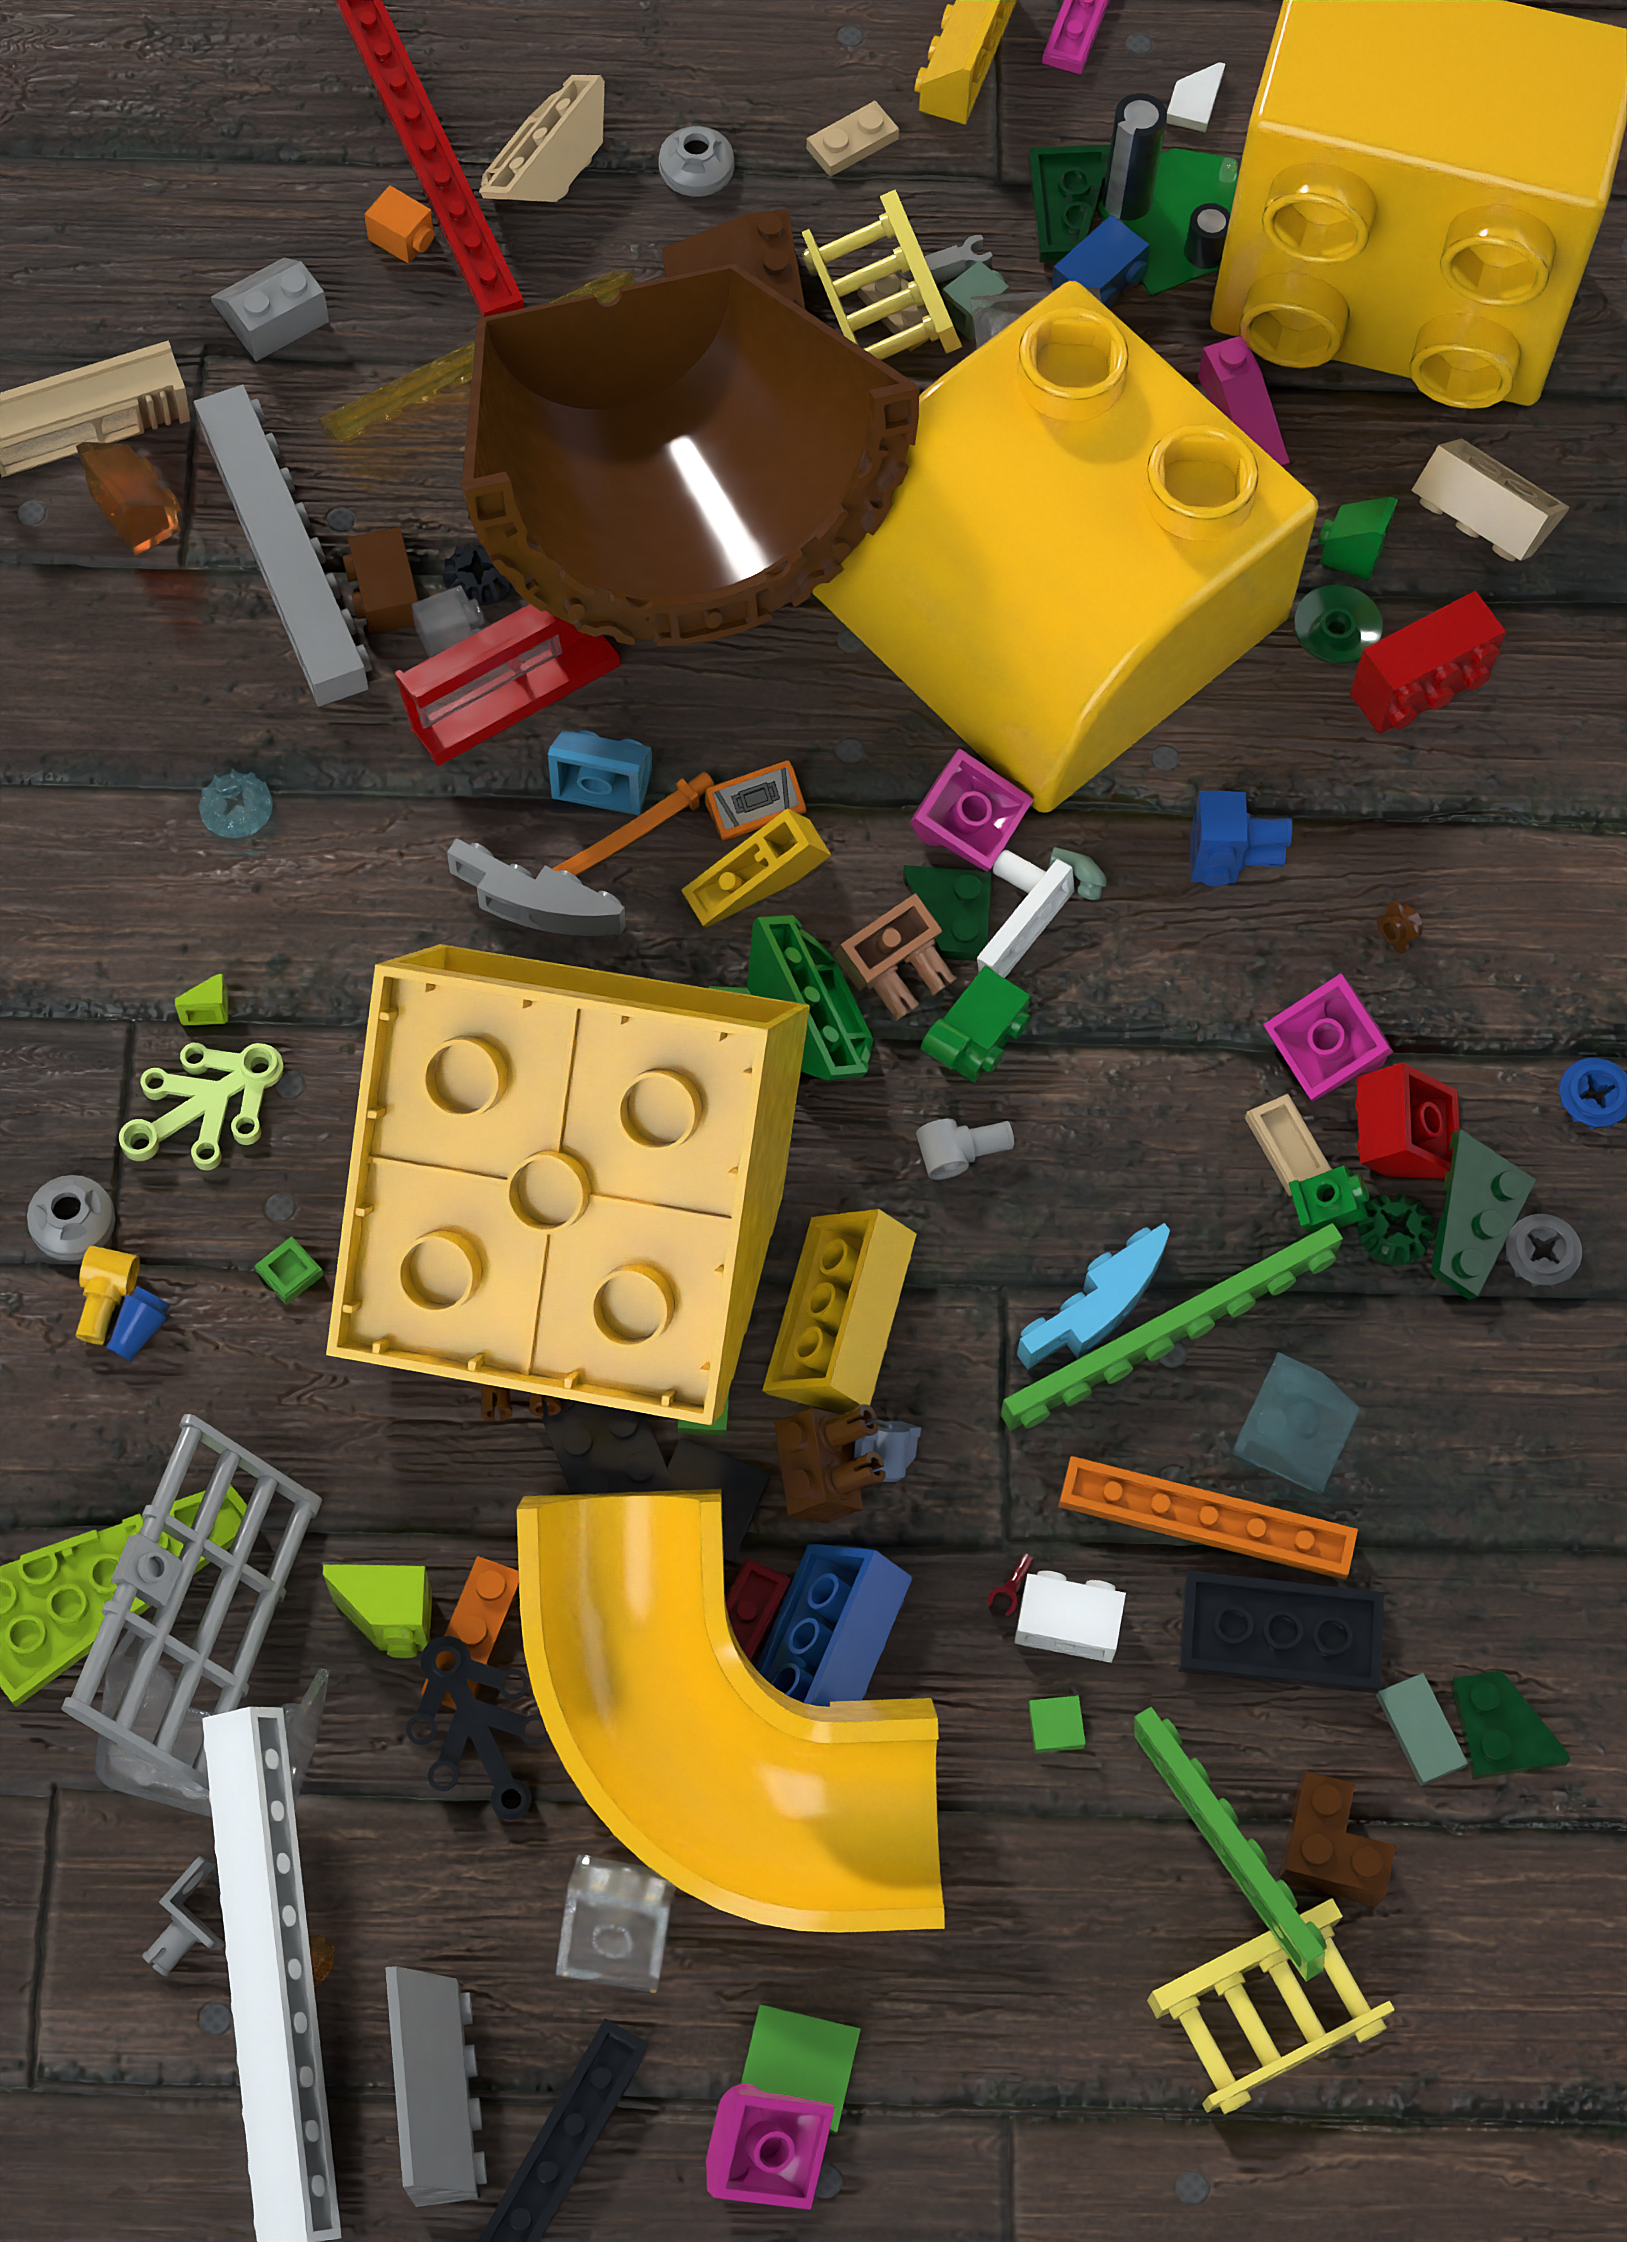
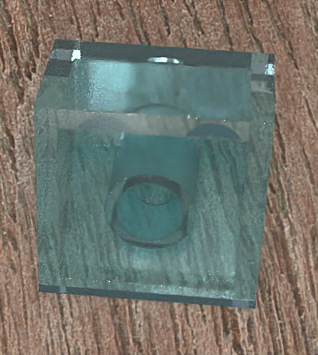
(1297, 1424)

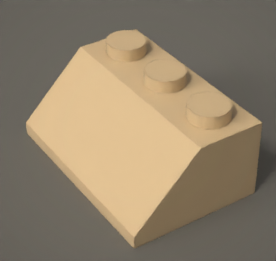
(1488, 499)

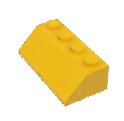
(961, 57)
(840, 1310)

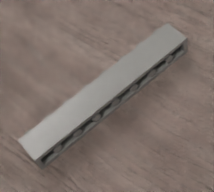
(282, 546)

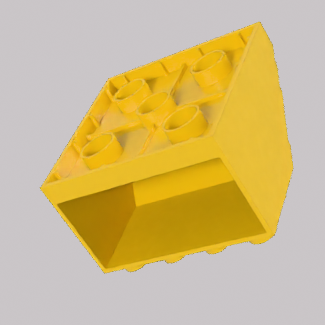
(563, 1178)

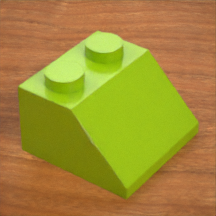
(385, 1604)

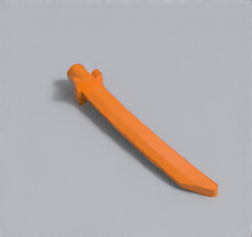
(685, 795)

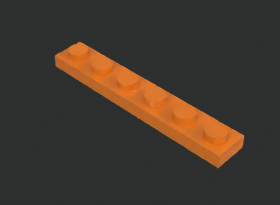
(1208, 1518)

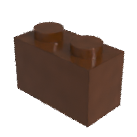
(383, 580)

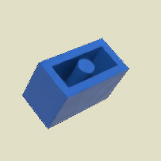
(1105, 259)

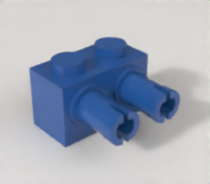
(1228, 838)

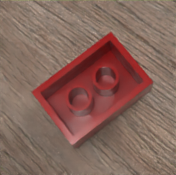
(1427, 663)

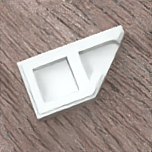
(1195, 98)

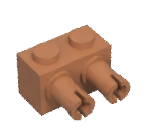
(897, 936)

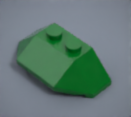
(797, 969)

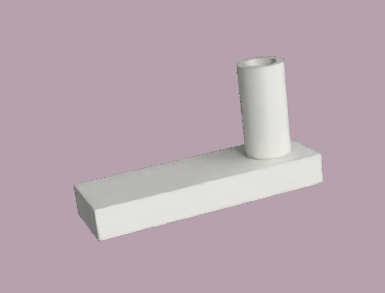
(1046, 896)

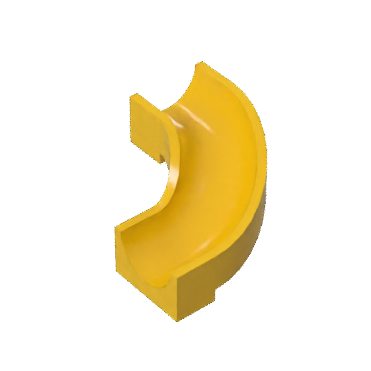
(692, 1752)

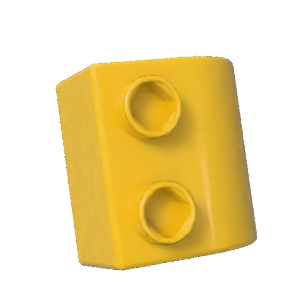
(1072, 547)

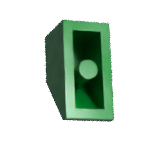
(1357, 536)

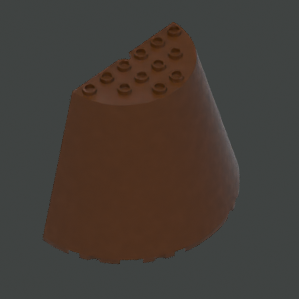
(678, 454)

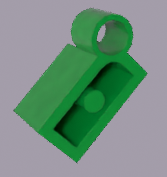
(979, 1026)

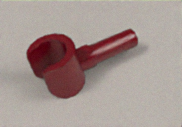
(1012, 1585)

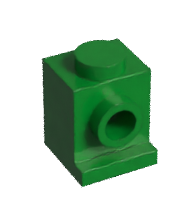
(1342, 1210)

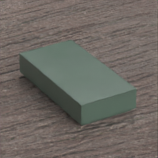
(1421, 1729)

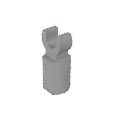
(956, 260)

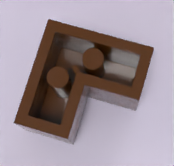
(1322, 1854)

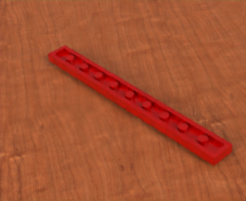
(431, 157)

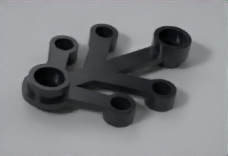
(473, 1719)

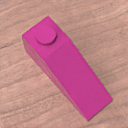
(1239, 391)

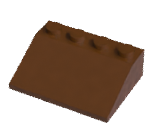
(755, 242)

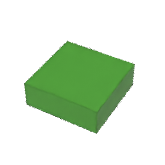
(289, 1270)
(1056, 1724)

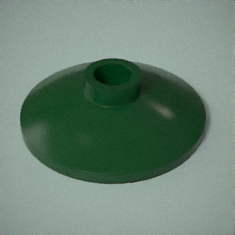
(1340, 609)

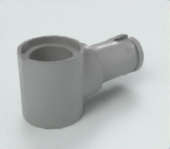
(951, 1148)

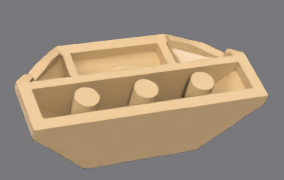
(550, 145)

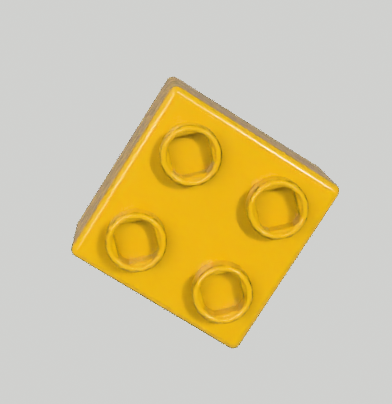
(1423, 190)

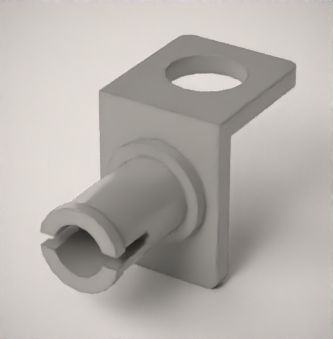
(185, 1927)

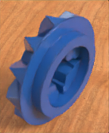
(1603, 1077)

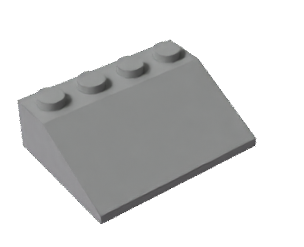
(433, 2087)

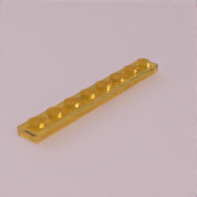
(425, 381)

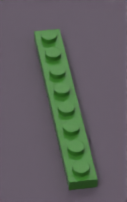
(1157, 1336)

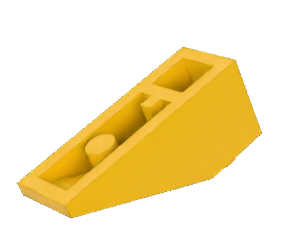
(757, 868)

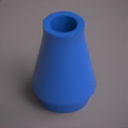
(137, 1322)

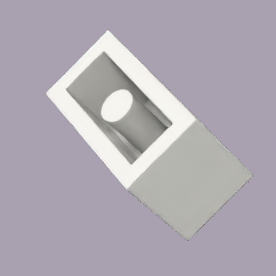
(1070, 1616)

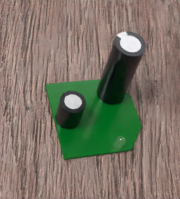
(1169, 198)

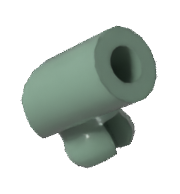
(1085, 870)

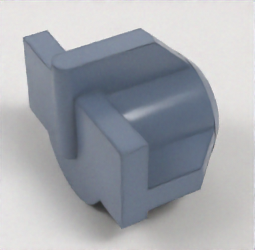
(894, 1443)

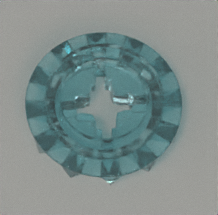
(241, 820)

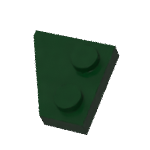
(958, 904)
(1502, 1728)

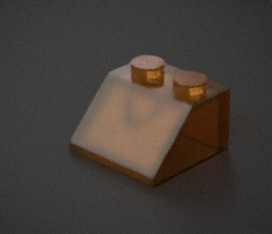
(129, 494)

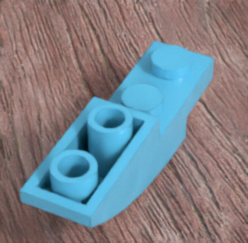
(1112, 1293)

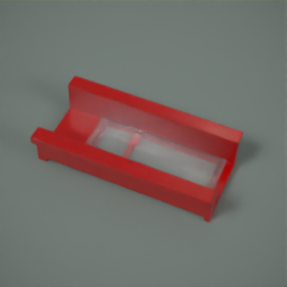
(499, 679)

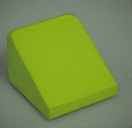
(204, 1003)

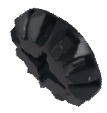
(458, 570)

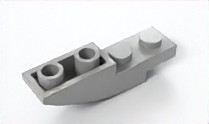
(548, 903)

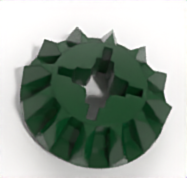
(1397, 1248)

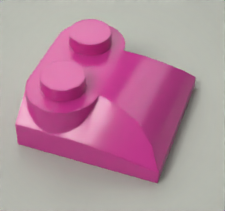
(970, 811)
(1329, 1038)
(767, 2147)

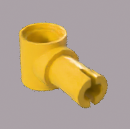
(105, 1279)

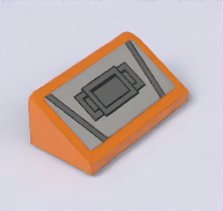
(753, 800)

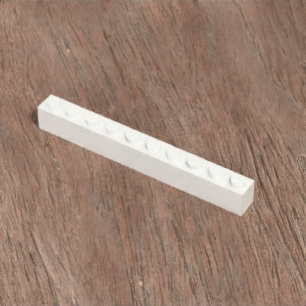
(271, 1977)

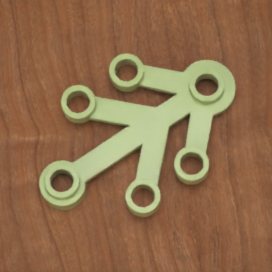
(207, 1098)

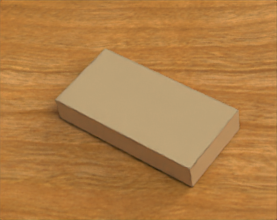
(1286, 1141)

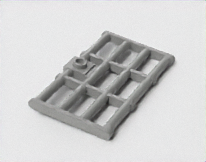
(163, 1580)

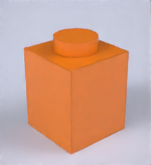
(399, 224)

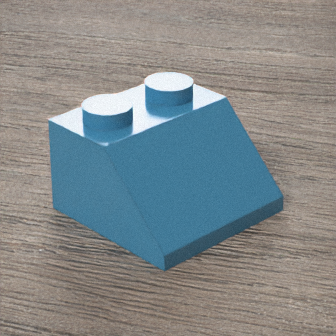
(599, 771)

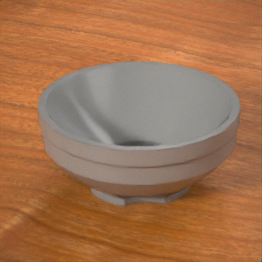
(693, 173)
(73, 1236)

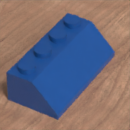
(833, 1624)

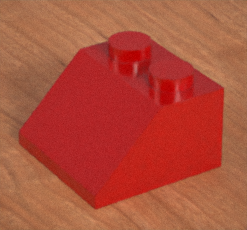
(1405, 1122)

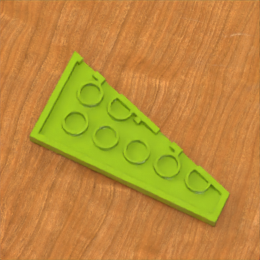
(58, 1594)

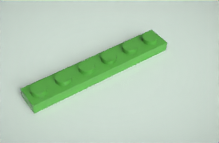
(1242, 1858)

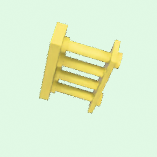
(905, 258)
(1226, 1977)

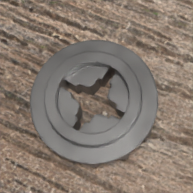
(1542, 1230)

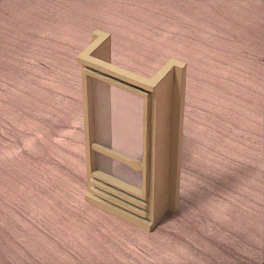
(90, 405)

